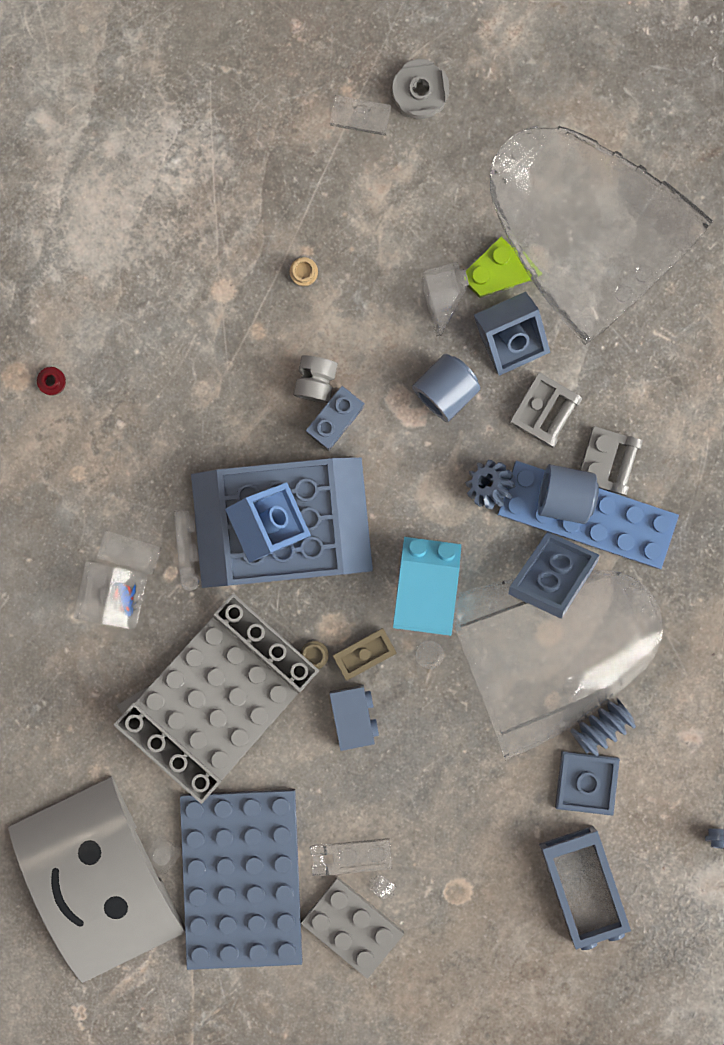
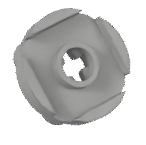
(430, 76)

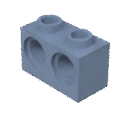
(335, 418)

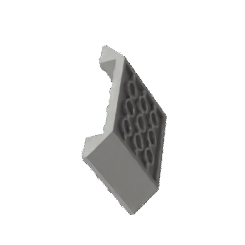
(216, 698)

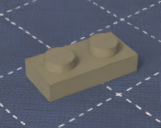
(364, 654)

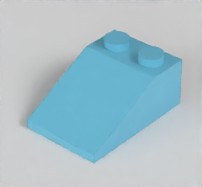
(427, 586)

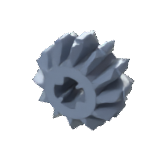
(482, 477)

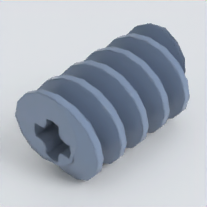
(603, 728)

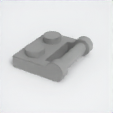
(537, 405)
(601, 454)

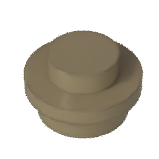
(315, 653)

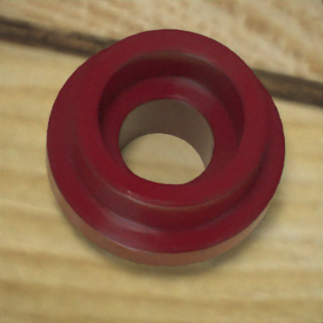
(60, 381)

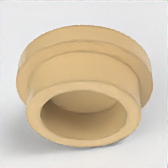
(303, 271)

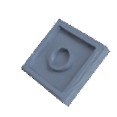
(587, 783)

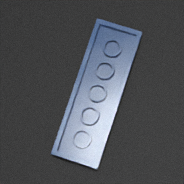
(616, 526)

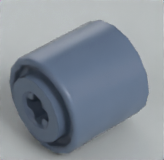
(447, 386)
(568, 494)

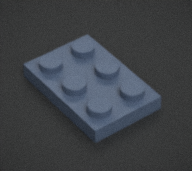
(553, 575)

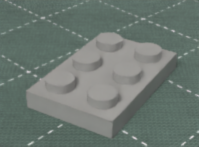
(352, 927)

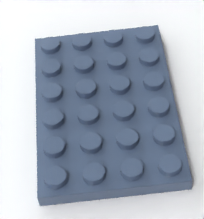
(241, 880)

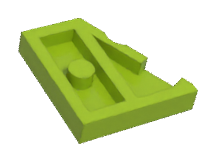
(496, 270)

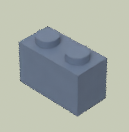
(353, 717)

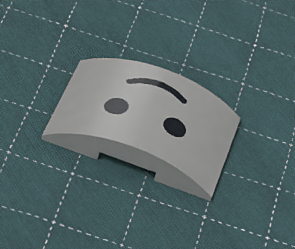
(94, 881)

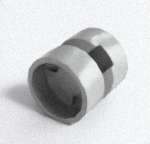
(315, 379)

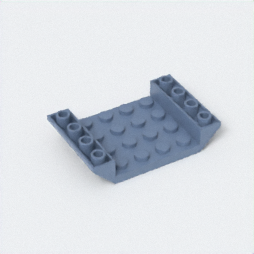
(329, 499)

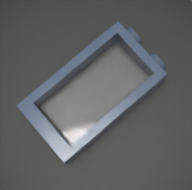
(585, 888)

